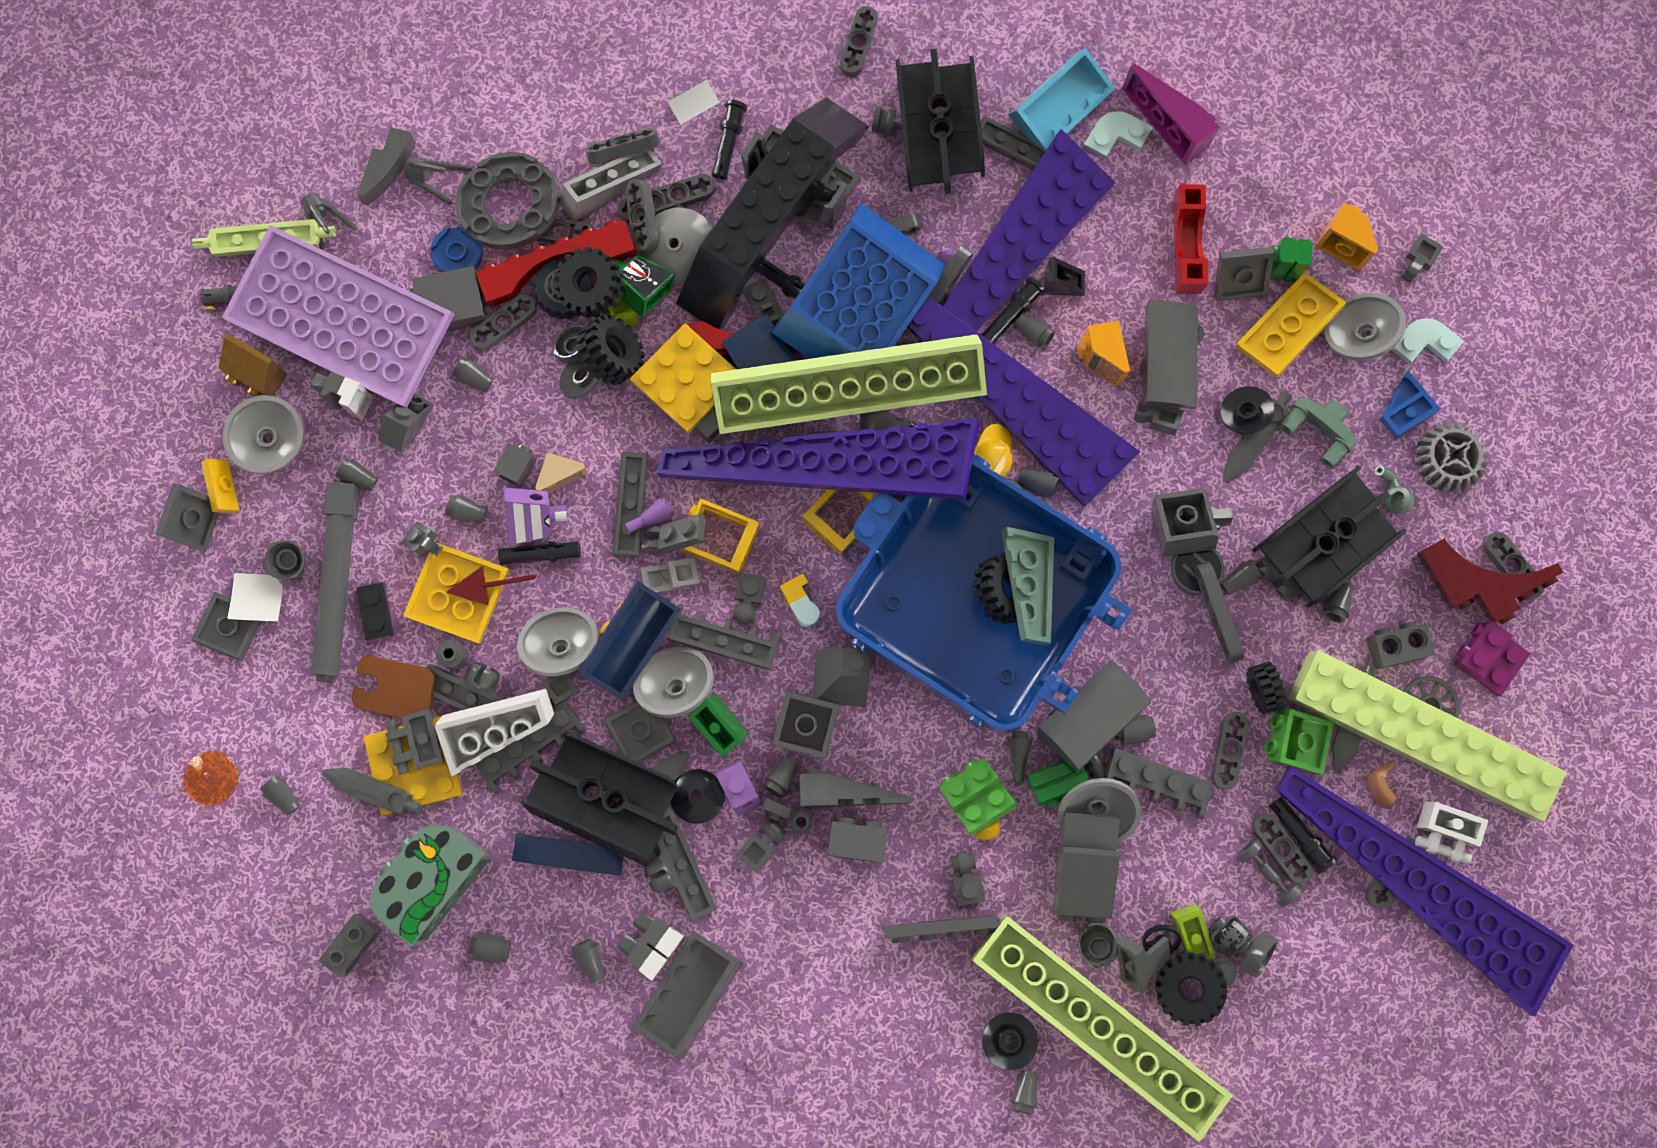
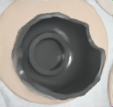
(1098, 945)

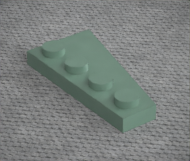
(1031, 578)

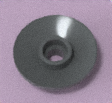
(577, 380)

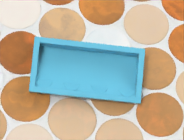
(1062, 99)

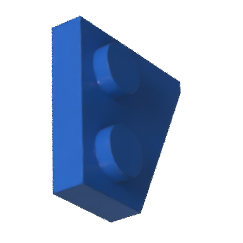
(1408, 407)

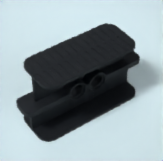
(928, 155)
(1296, 546)
(628, 830)

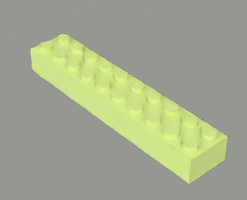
(849, 384)
(1426, 736)
(1101, 1028)

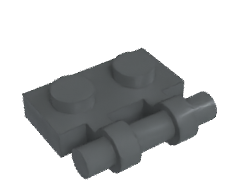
(422, 740)

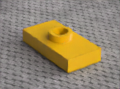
(220, 486)

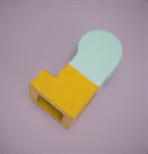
(805, 612)

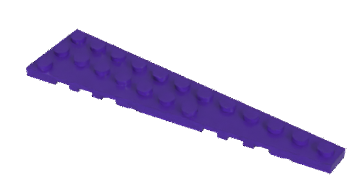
(1039, 217)
(1041, 418)
(1480, 926)

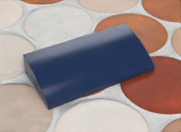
(757, 347)
(629, 640)

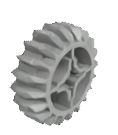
(1436, 440)

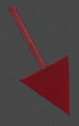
(474, 586)

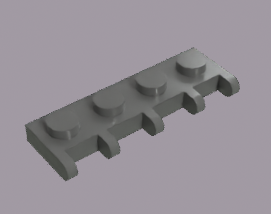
(723, 640)
(507, 759)
(1159, 780)
(928, 929)

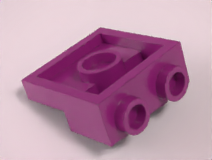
(1491, 657)

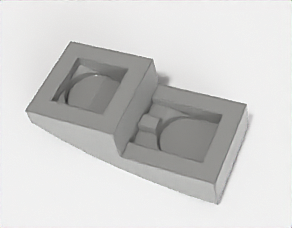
(670, 576)

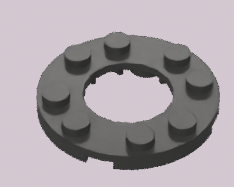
(489, 173)

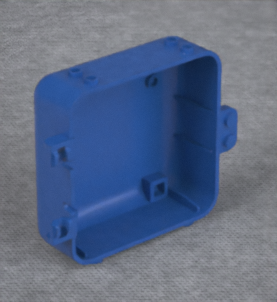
(918, 606)

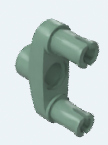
(1330, 420)

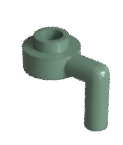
(1396, 491)

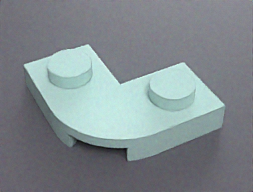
(1113, 127)
(1427, 334)

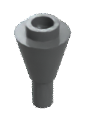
(1019, 748)

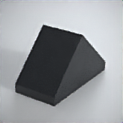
(1064, 278)

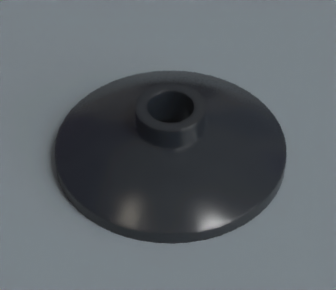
(1247, 400)
(710, 803)
(1023, 1047)

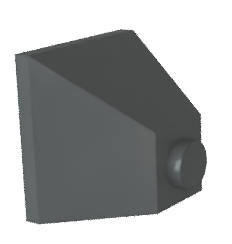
(841, 676)

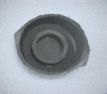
(566, 344)
(285, 560)
(1259, 954)

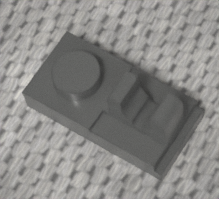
(762, 301)

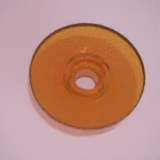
(223, 780)

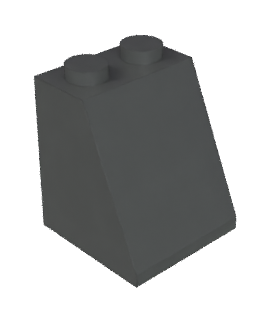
(1085, 883)

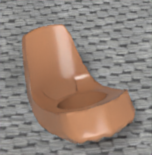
(1378, 786)

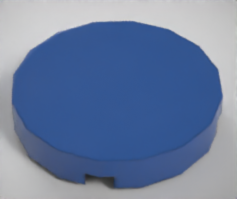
(449, 242)

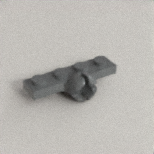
(469, 691)
(680, 872)

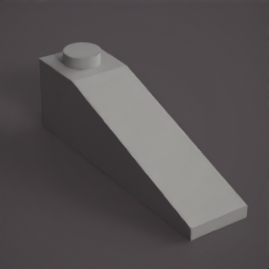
(600, 186)

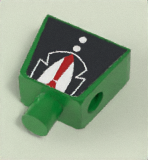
(644, 284)

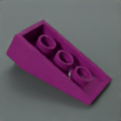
(1176, 118)

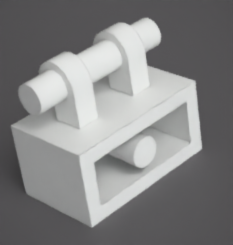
(1453, 825)

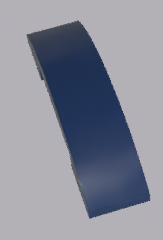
(566, 854)

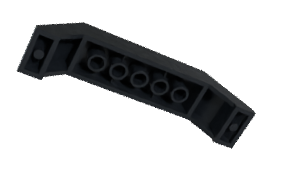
(766, 209)

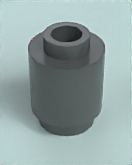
(459, 658)
(1138, 731)
(489, 948)

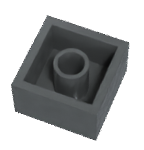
(805, 724)
(857, 841)

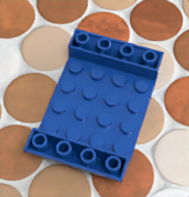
(860, 291)

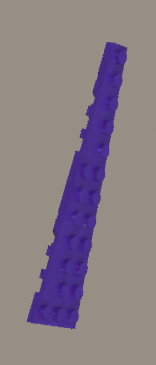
(889, 461)

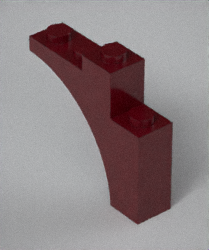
(1494, 591)

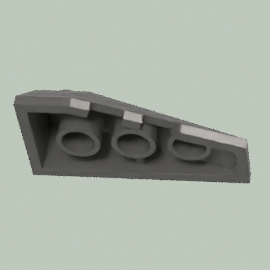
(830, 790)

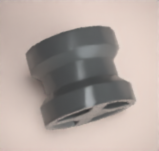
(883, 121)

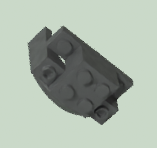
(821, 205)

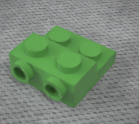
(1299, 741)
(977, 796)

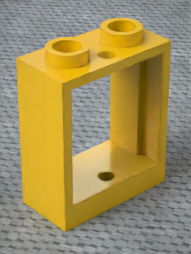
(751, 530)
(823, 530)

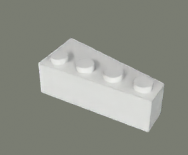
(488, 728)

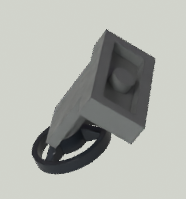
(1136, 964)

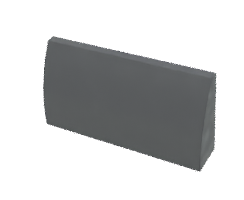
(1170, 355)
(1095, 717)
(687, 995)

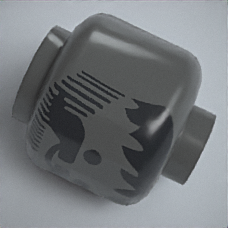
(1230, 936)

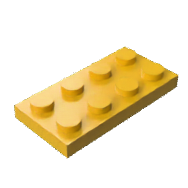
(1290, 325)

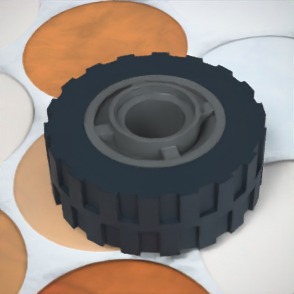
(546, 293)

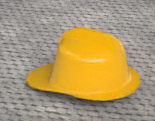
(996, 448)

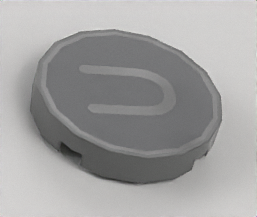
(1183, 569)

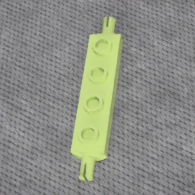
(247, 238)

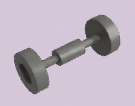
(1288, 894)

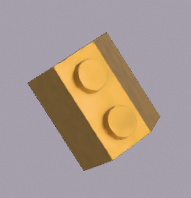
(250, 368)

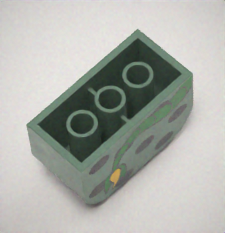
(426, 881)

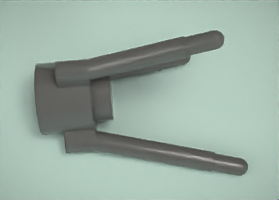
(420, 169)
(317, 209)

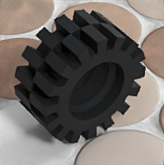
(1266, 687)

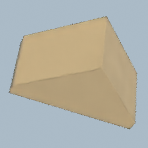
(558, 472)

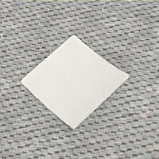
(693, 102)
(255, 597)

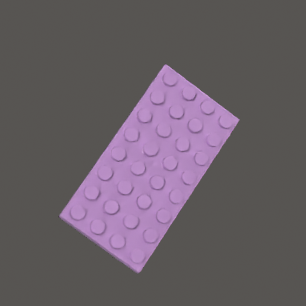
(338, 316)

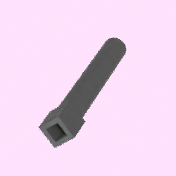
(341, 511)

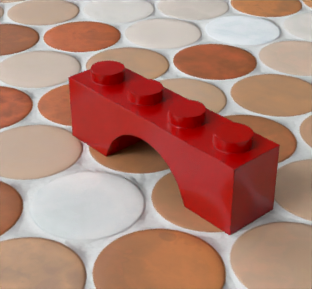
(1190, 262)

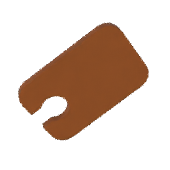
(399, 690)

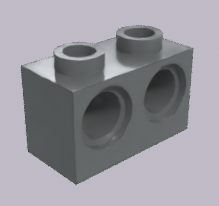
(1400, 648)
(350, 945)

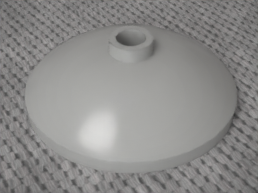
(686, 227)
(1364, 316)
(251, 424)
(551, 633)
(669, 672)
(1113, 800)

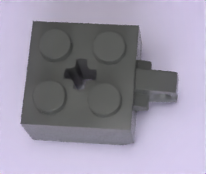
(1187, 521)

